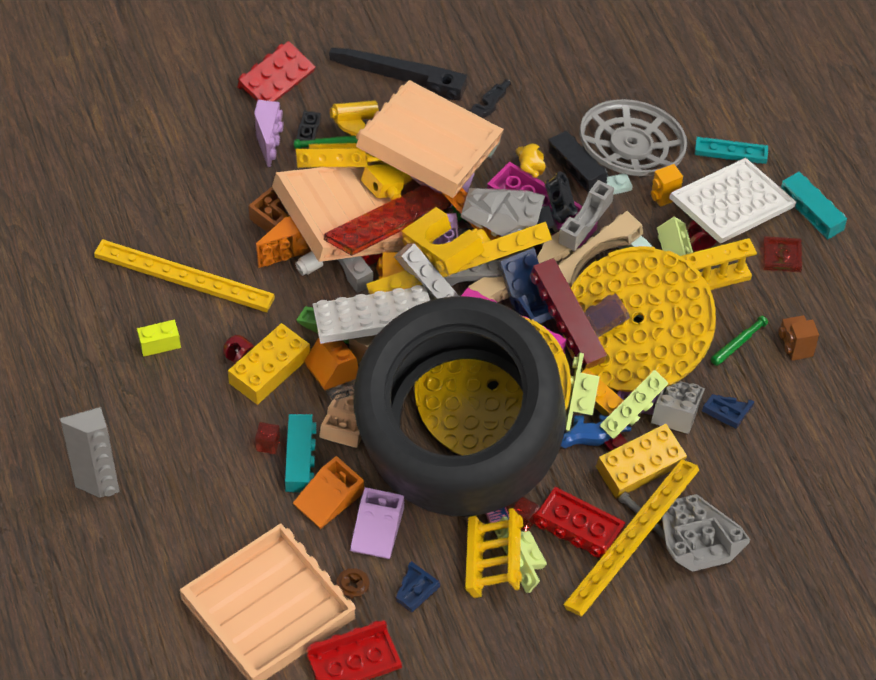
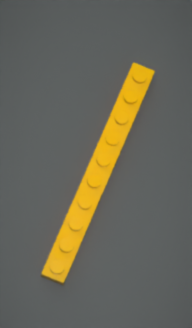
(493, 250)
(184, 275)
(631, 538)

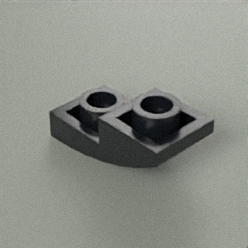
(309, 126)

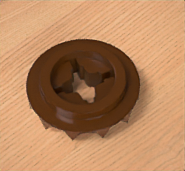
(356, 576)

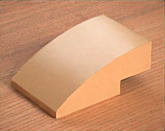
(341, 423)

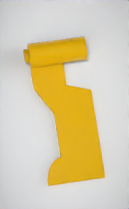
(350, 116)

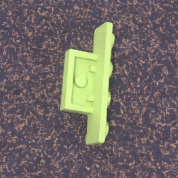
(582, 392)
(637, 401)
(530, 557)

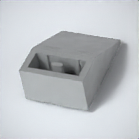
(678, 406)

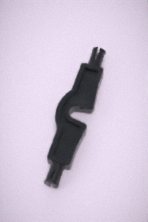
(490, 99)

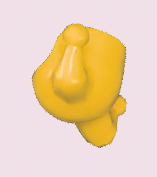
(531, 160)

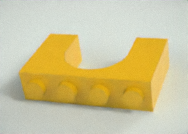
(447, 256)

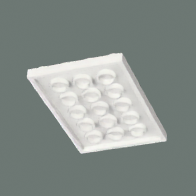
(732, 200)
(364, 314)

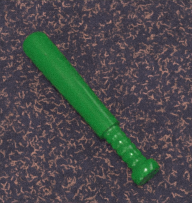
(345, 139)
(722, 354)

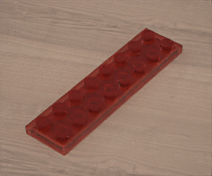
(385, 220)

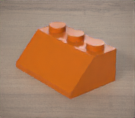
(332, 363)

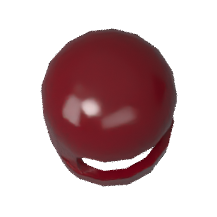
(695, 232)
(236, 348)

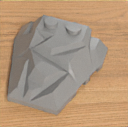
(502, 209)

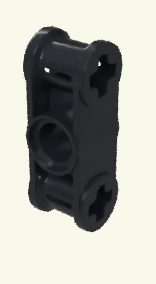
(560, 197)

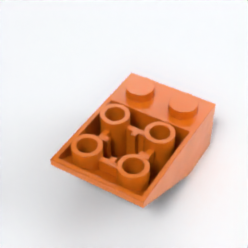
(281, 244)
(329, 492)

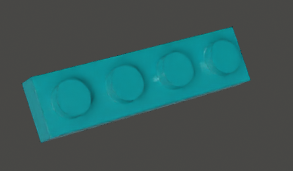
(731, 150)

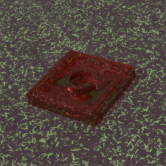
(782, 254)

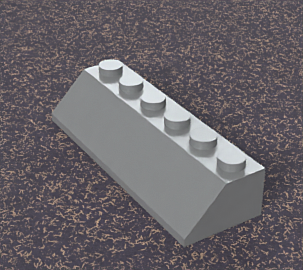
(90, 452)

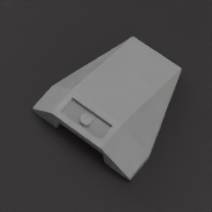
(701, 534)

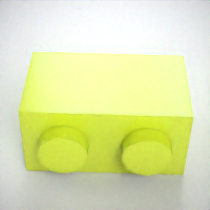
(158, 338)

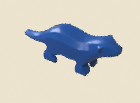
(586, 433)

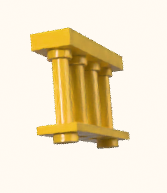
(332, 156)
(723, 254)
(476, 547)

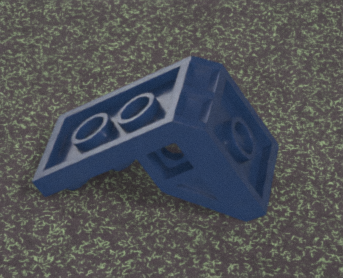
(521, 290)

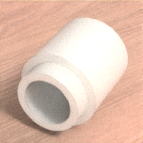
(308, 264)

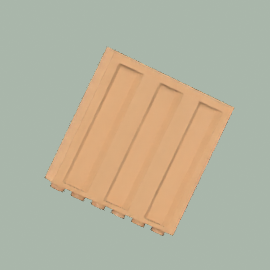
(429, 138)
(327, 199)
(268, 604)

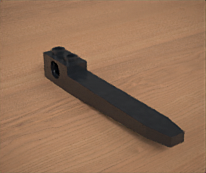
(436, 79)

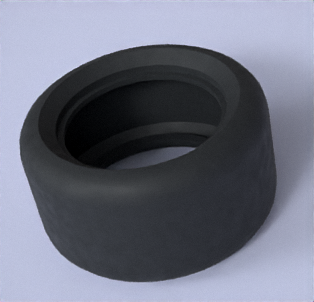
(447, 332)

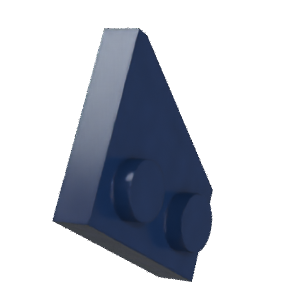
(727, 409)
(416, 587)

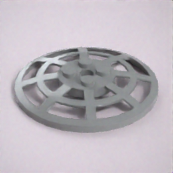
(624, 136)

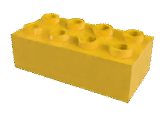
(269, 363)
(640, 461)

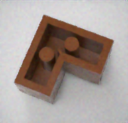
(267, 210)
(799, 337)

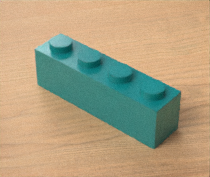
(814, 205)
(299, 452)

